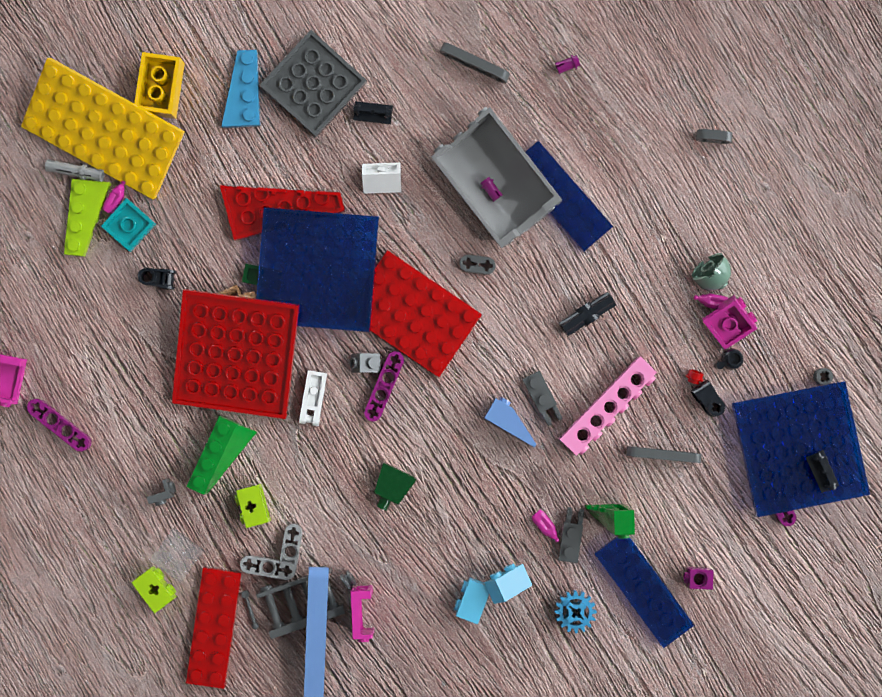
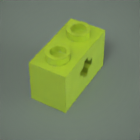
(260, 513)
(147, 581)

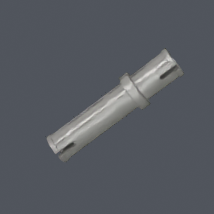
(83, 171)

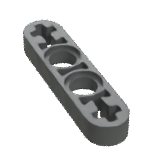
(474, 62)
(663, 454)

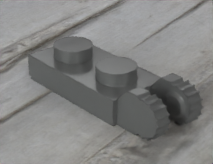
(541, 396)
(571, 537)

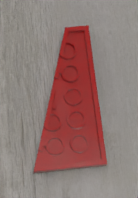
(247, 204)

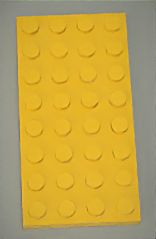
(102, 128)

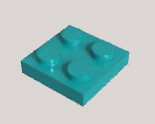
(128, 225)

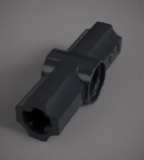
(587, 314)

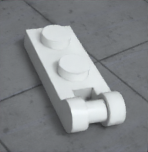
(313, 397)

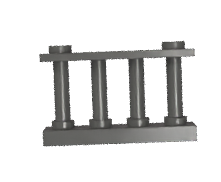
(297, 621)

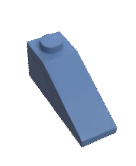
(506, 418)

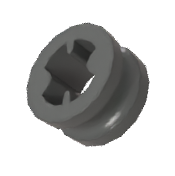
(816, 376)
(348, 579)

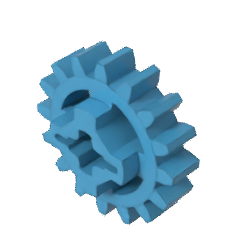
(581, 604)

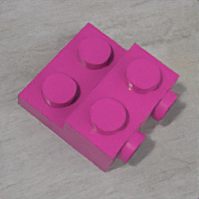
(730, 322)

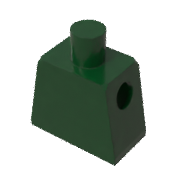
(392, 485)

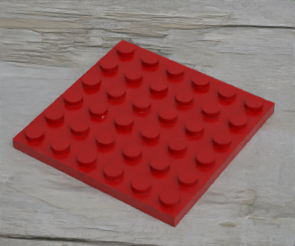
(235, 353)

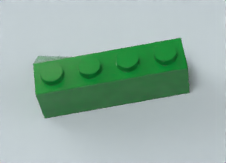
(219, 453)
(614, 517)

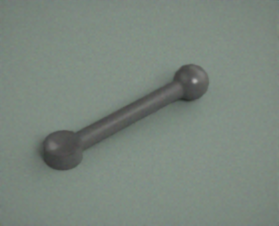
(245, 594)

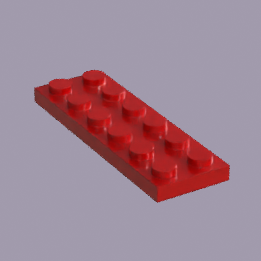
(213, 627)

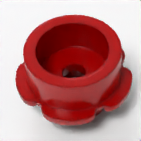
(694, 376)

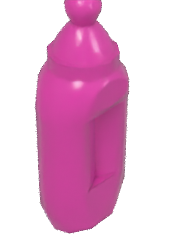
(114, 198)
(710, 300)
(545, 525)

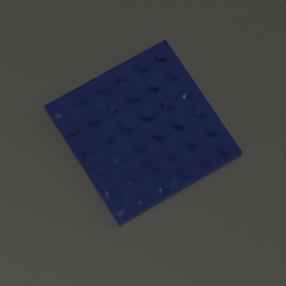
(321, 265)
(785, 429)

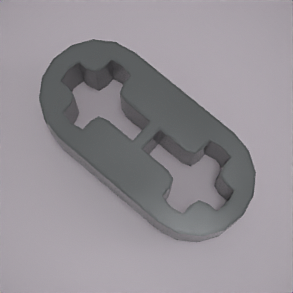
(714, 136)
(479, 260)

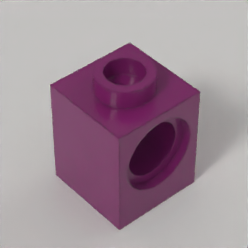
(705, 583)

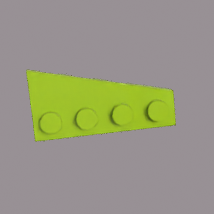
(83, 214)

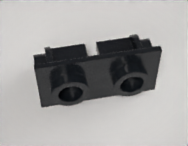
(372, 112)
(822, 471)

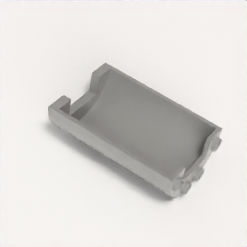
(493, 152)

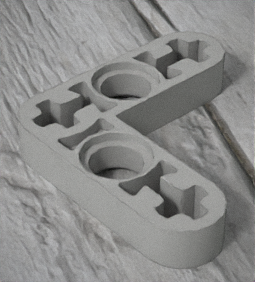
(284, 559)

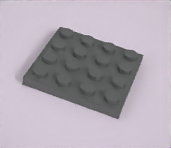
(313, 83)

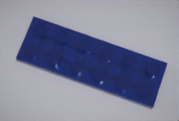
(576, 211)
(644, 590)

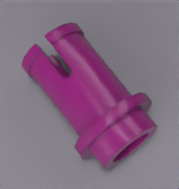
(567, 64)
(491, 189)

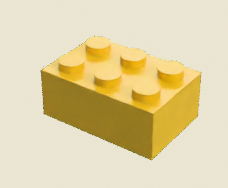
(159, 84)

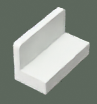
(381, 178)

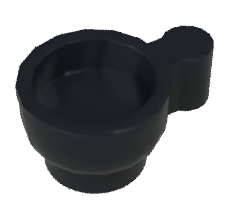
(730, 359)

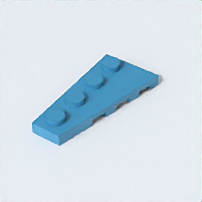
(243, 96)

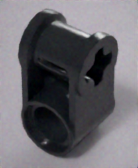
(160, 278)
(706, 396)

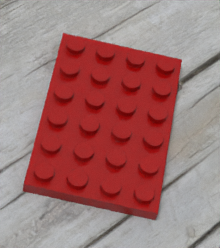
(418, 314)

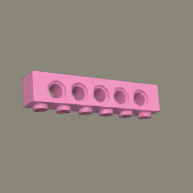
(646, 375)

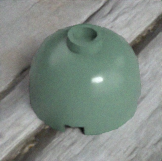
(713, 274)

